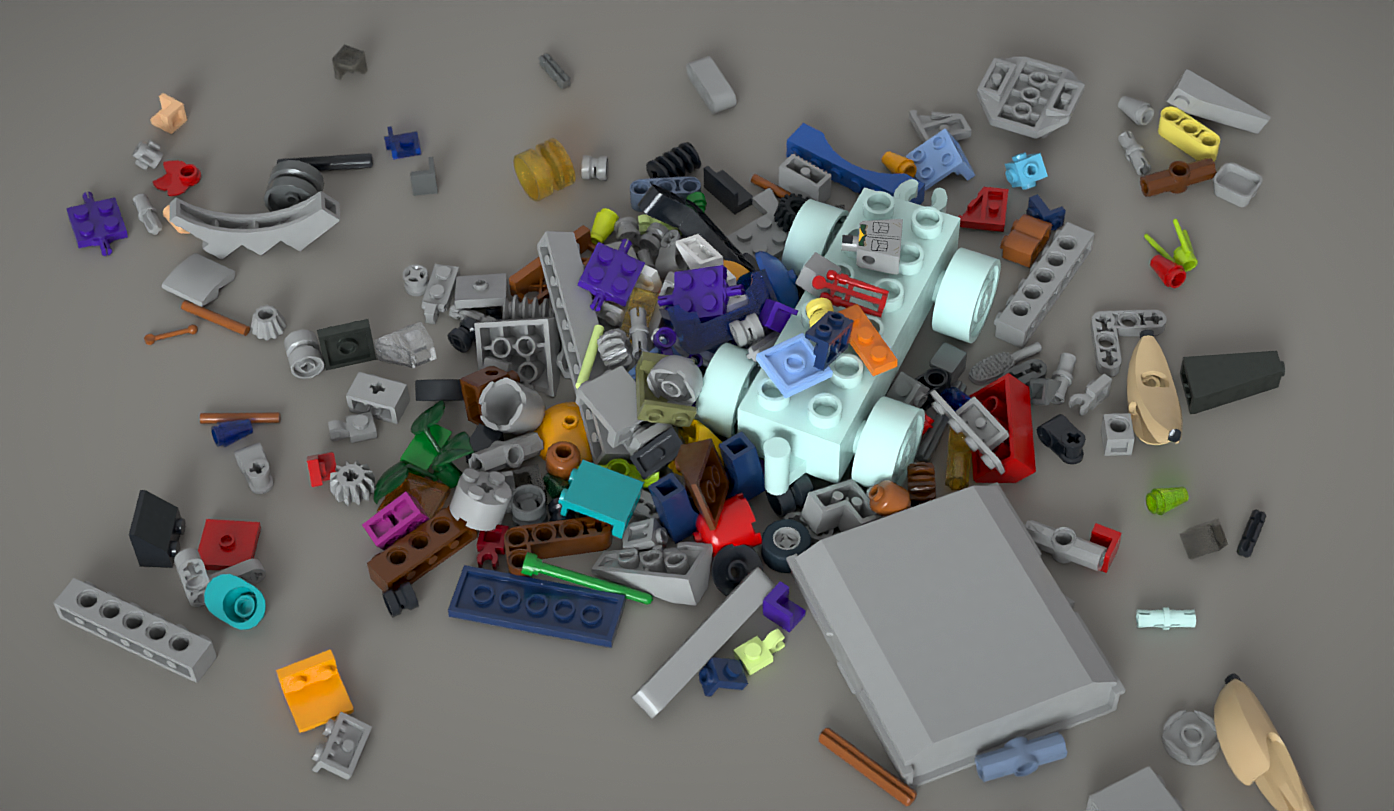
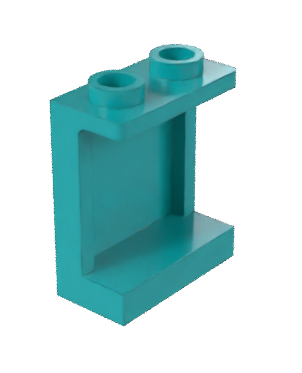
(602, 495)

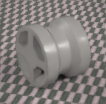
(627, 229)
(415, 279)

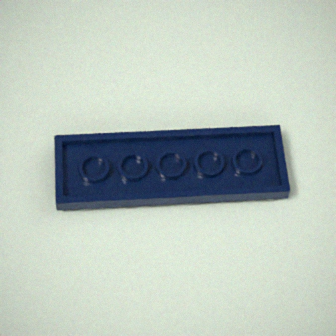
(537, 606)

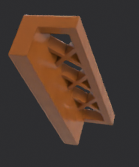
(532, 276)

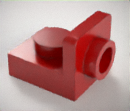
(320, 467)

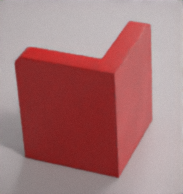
(1107, 538)

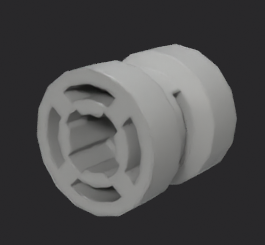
(594, 167)
(652, 238)
(746, 330)

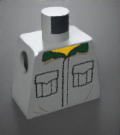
(876, 245)

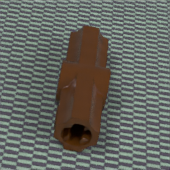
(1178, 177)

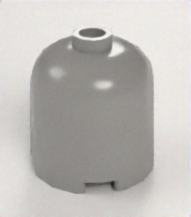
(511, 407)

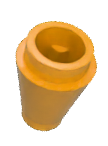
(898, 164)

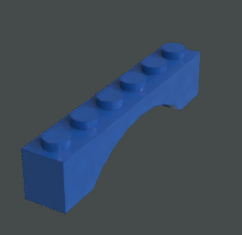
(813, 147)

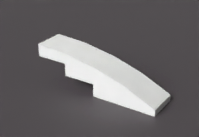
(701, 254)

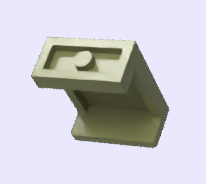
(654, 409)

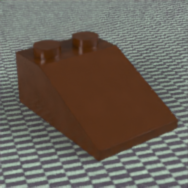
(704, 478)

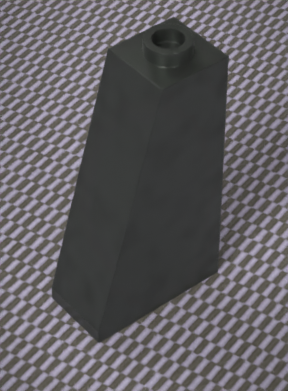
(1225, 378)

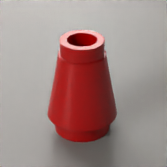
(1168, 271)

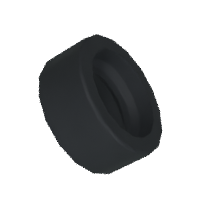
(438, 390)

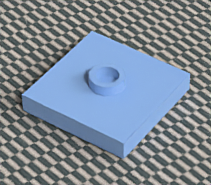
(792, 365)

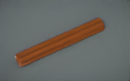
(867, 766)

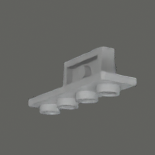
(978, 426)

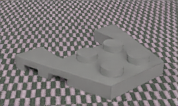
(763, 232)

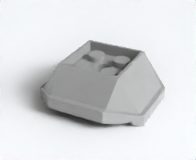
(1029, 95)

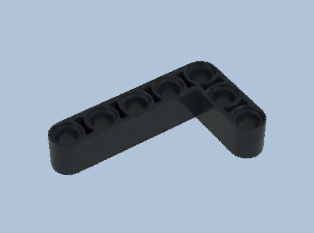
(690, 221)

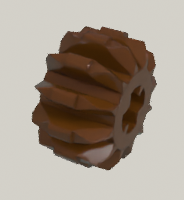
(921, 482)

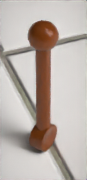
(150, 338)

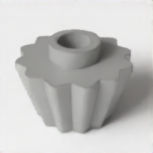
(267, 323)

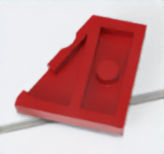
(986, 210)

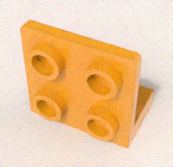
(314, 690)

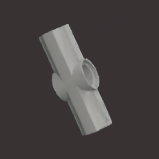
(507, 453)
(1066, 546)

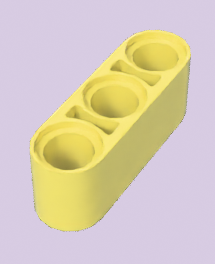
(1188, 134)

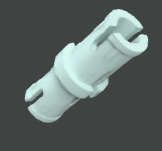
(1165, 618)

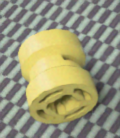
(817, 309)

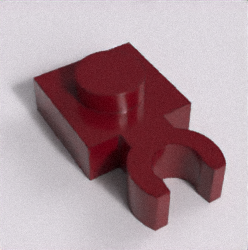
(490, 544)

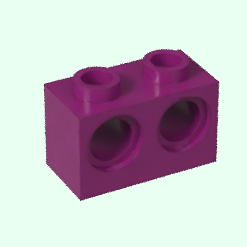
(395, 521)

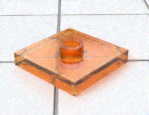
(427, 492)

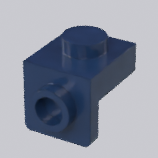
(1039, 210)
(722, 674)

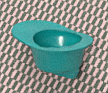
(235, 601)

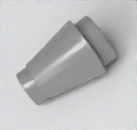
(1136, 110)

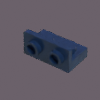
(832, 338)

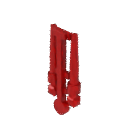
(819, 283)

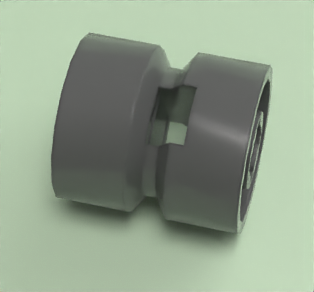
(528, 505)

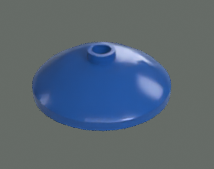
(780, 278)

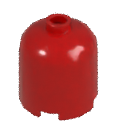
(732, 528)

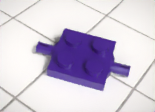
(97, 223)
(611, 274)
(702, 291)

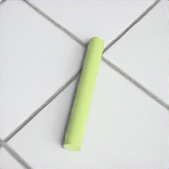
(590, 355)

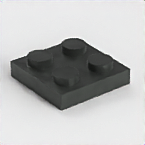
(346, 344)

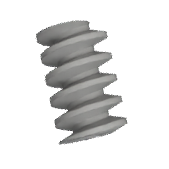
(522, 310)

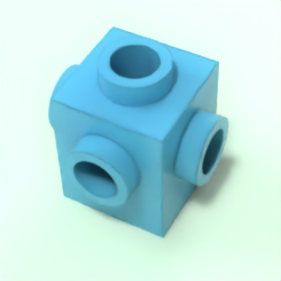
(1025, 170)

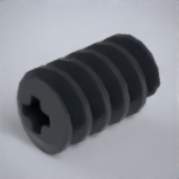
(674, 163)

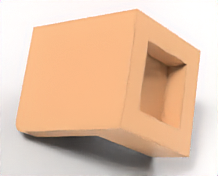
(170, 116)

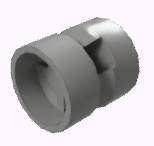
(304, 354)

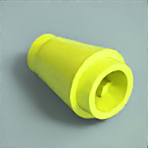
(603, 225)

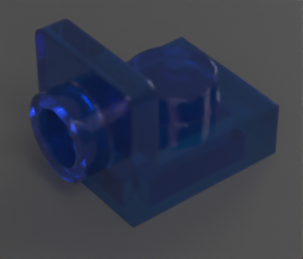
(402, 144)

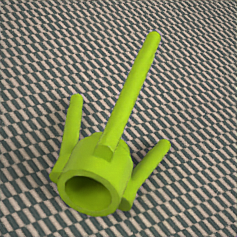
(1183, 254)

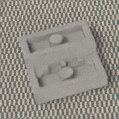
(198, 279)

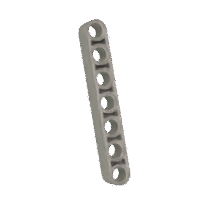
(703, 642)

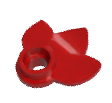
(178, 177)

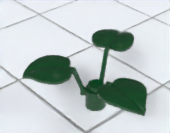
(442, 463)

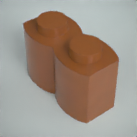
(1026, 240)

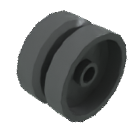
(292, 184)

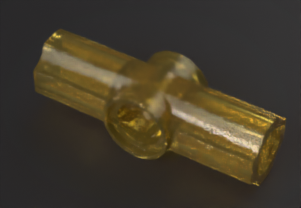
(957, 461)

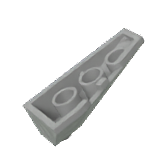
(670, 574)

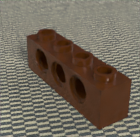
(416, 562)

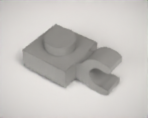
(1095, 393)
(357, 427)

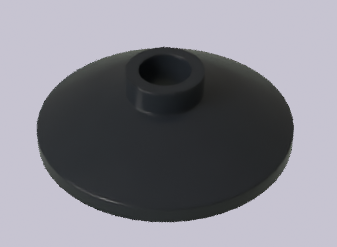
(740, 558)

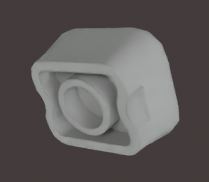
(1236, 184)

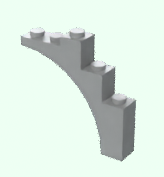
(257, 232)

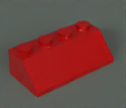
(1010, 405)

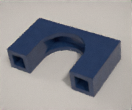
(679, 513)

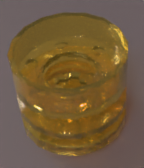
(544, 169)

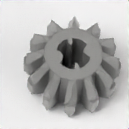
(616, 349)
(352, 483)

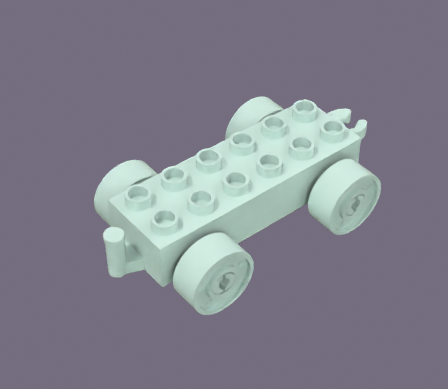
(849, 412)

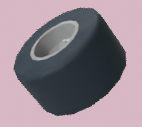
(782, 540)

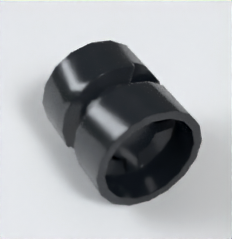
(793, 497)

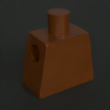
(474, 384)

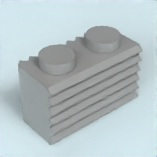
(804, 179)

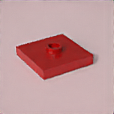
(228, 543)

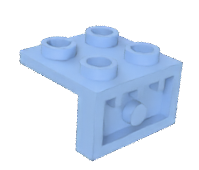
(940, 158)

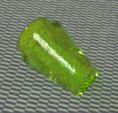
(1165, 499)

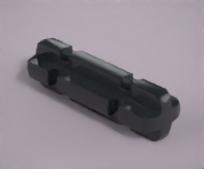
(1251, 533)

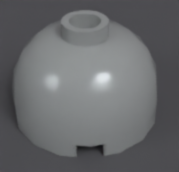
(676, 380)

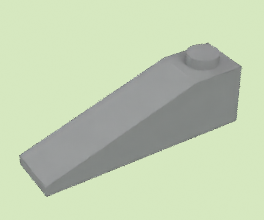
(1210, 102)

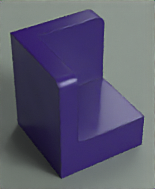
(775, 315)
(782, 610)

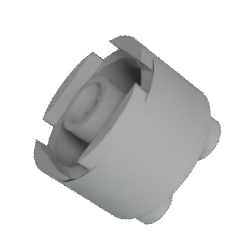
(481, 499)

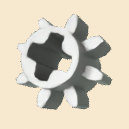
(147, 154)

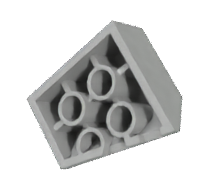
(528, 345)

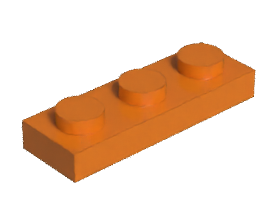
(868, 342)

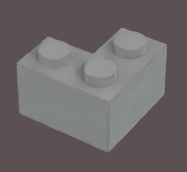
(838, 506)

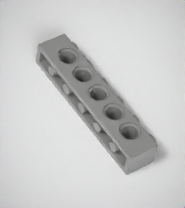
(1044, 285)
(93, 611)

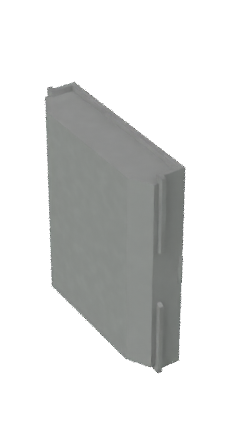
(953, 632)

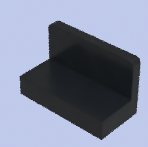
(726, 190)
(658, 452)

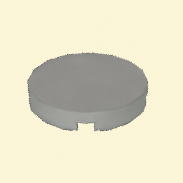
(1191, 737)

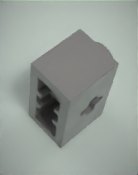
(378, 395)

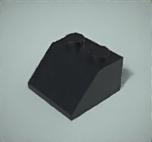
(156, 531)

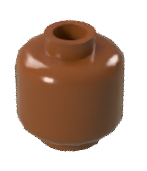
(562, 458)
(888, 498)

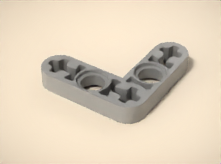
(1115, 329)
(249, 570)

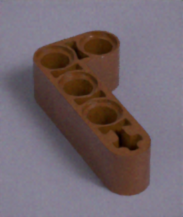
(562, 537)

